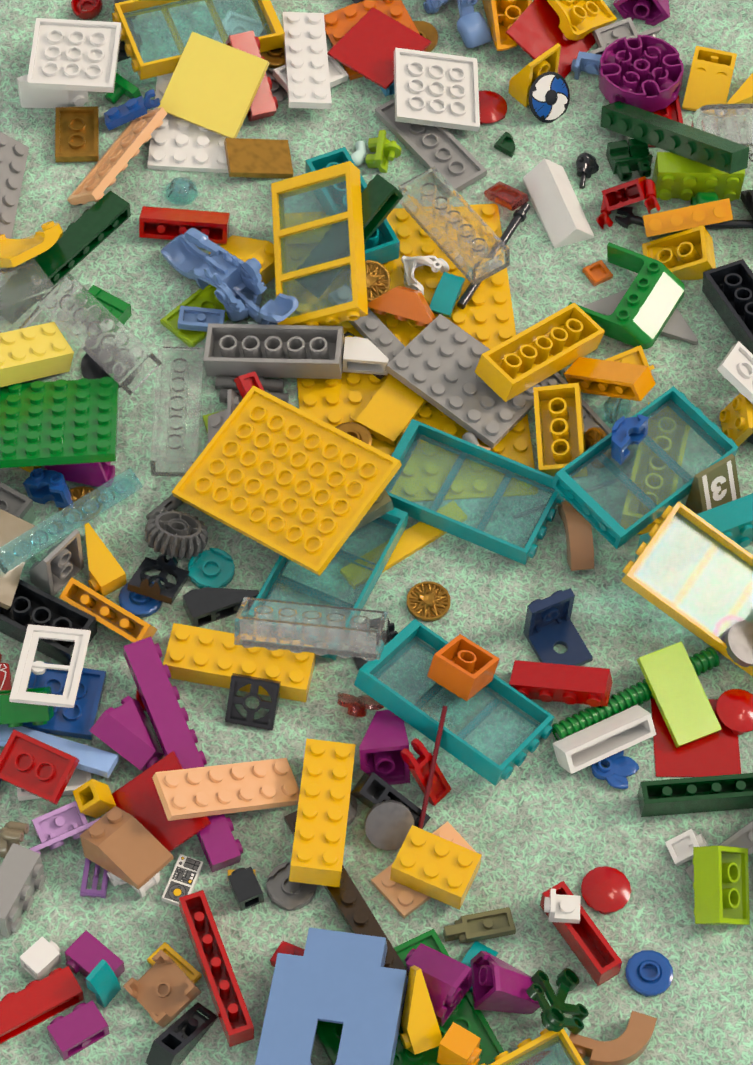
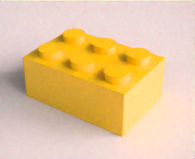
(435, 867)

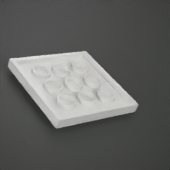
(74, 55)
(436, 89)

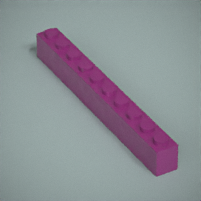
(174, 735)

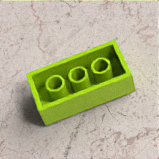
(684, 178)

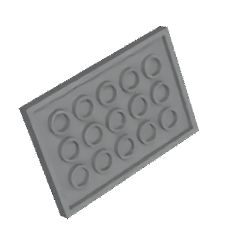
(442, 371)

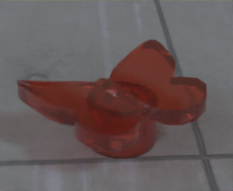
(358, 705)

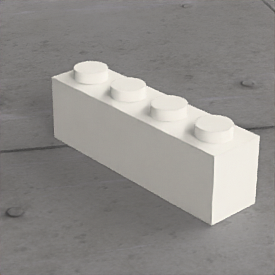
(604, 739)

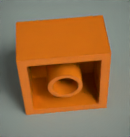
(463, 667)

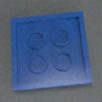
(71, 721)

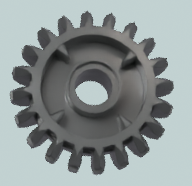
(176, 534)

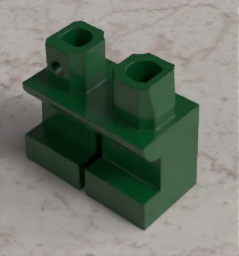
(629, 157)

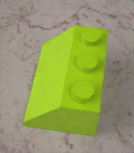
(721, 885)

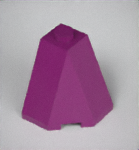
(648, 10)
(86, 473)
(129, 733)
(382, 748)
(444, 977)
(500, 986)

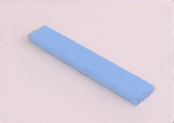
(91, 759)

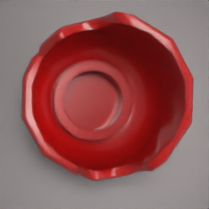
(92, 6)

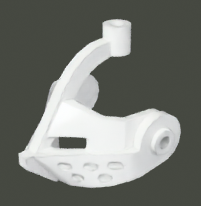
(411, 263)

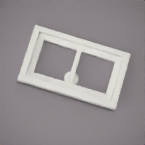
(26, 665)

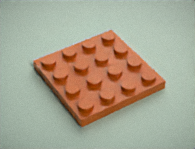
(342, 20)

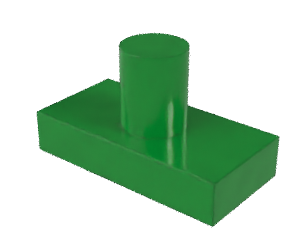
(122, 87)

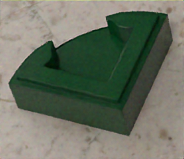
(506, 144)

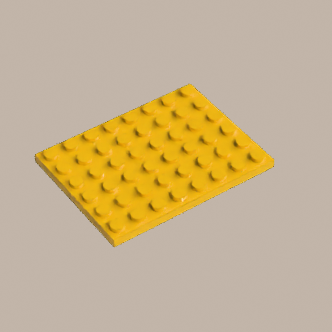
(286, 479)

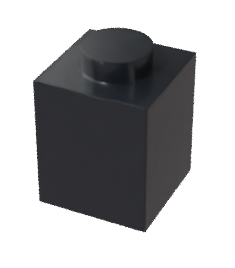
(245, 888)

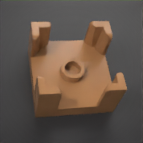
(163, 990)

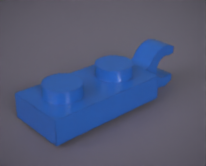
(130, 110)

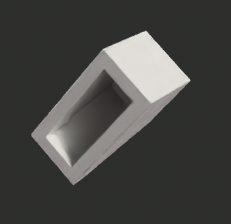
(363, 357)

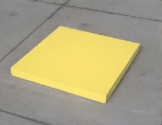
(213, 85)

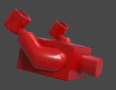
(627, 194)

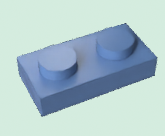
(198, 318)

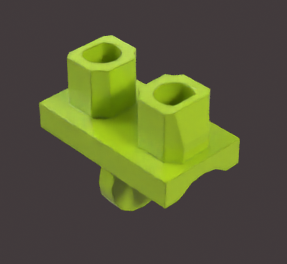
(385, 152)

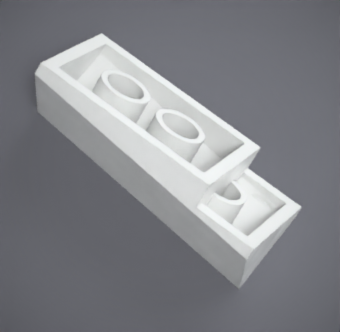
(557, 204)

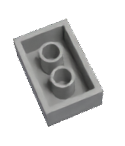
(19, 878)

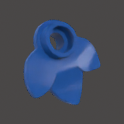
(617, 770)

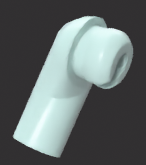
(360, 153)

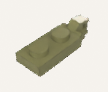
(481, 926)

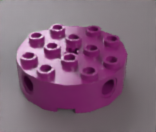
(641, 72)

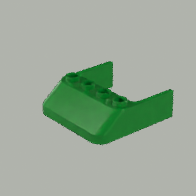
(645, 304)

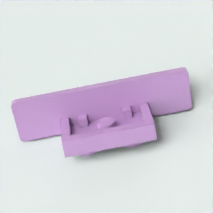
(59, 825)

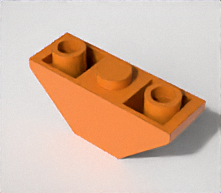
(404, 304)

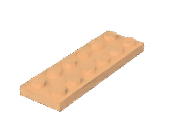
(117, 157)
(226, 788)

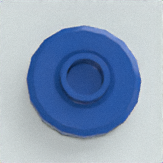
(138, 604)
(649, 973)

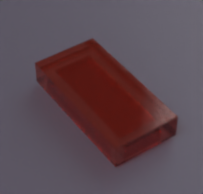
(506, 196)

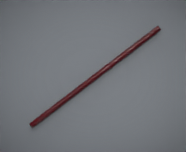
(432, 767)

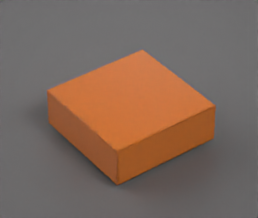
(597, 273)

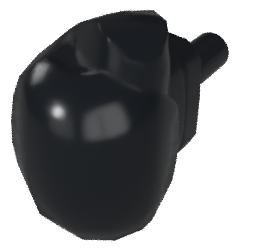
(586, 166)

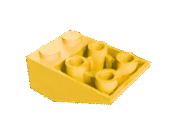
(709, 78)

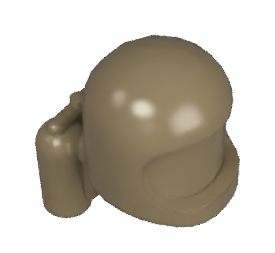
(12, 833)

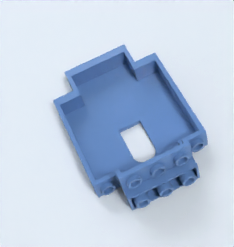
(334, 982)

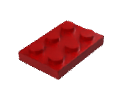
(36, 767)

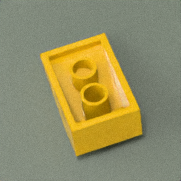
(521, 82)
(249, 248)
(684, 253)

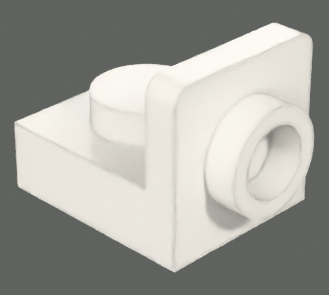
(682, 846)
(562, 907)

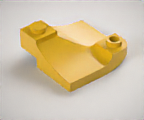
(581, 16)
(17, 251)

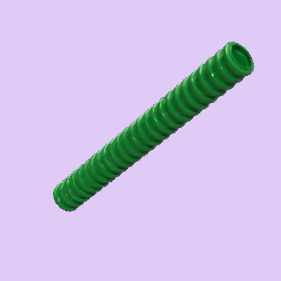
(628, 698)

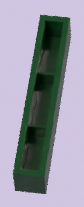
(377, 203)

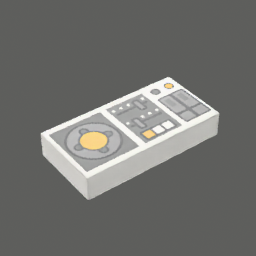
(182, 879)

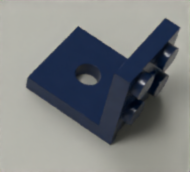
(550, 624)

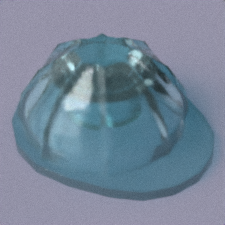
(181, 191)
(616, 408)

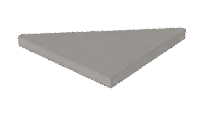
(675, 328)

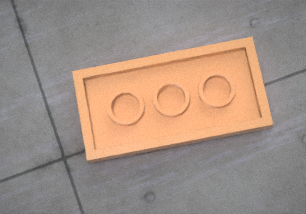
(406, 899)

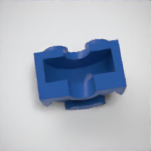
(625, 433)
(48, 486)

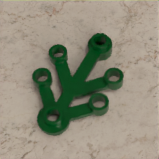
(553, 1016)

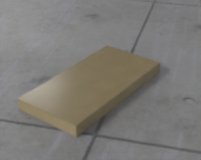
(10, 528)

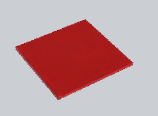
(538, 31)
(371, 46)
(705, 757)
(142, 801)

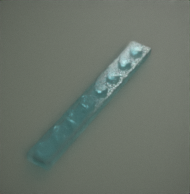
(68, 520)

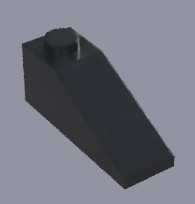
(213, 604)
(374, 790)
(181, 1037)

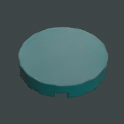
(212, 575)

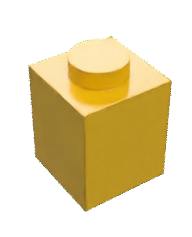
(94, 798)

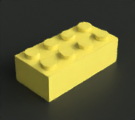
(33, 354)

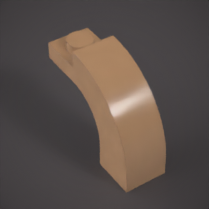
(578, 538)
(622, 1049)

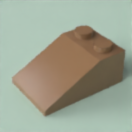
(124, 848)

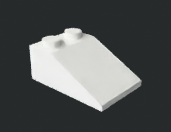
(47, 97)

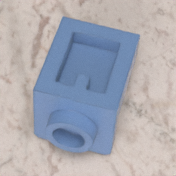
(585, 62)

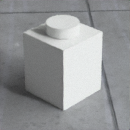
(41, 958)

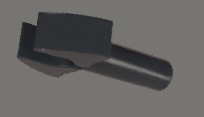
(630, 219)

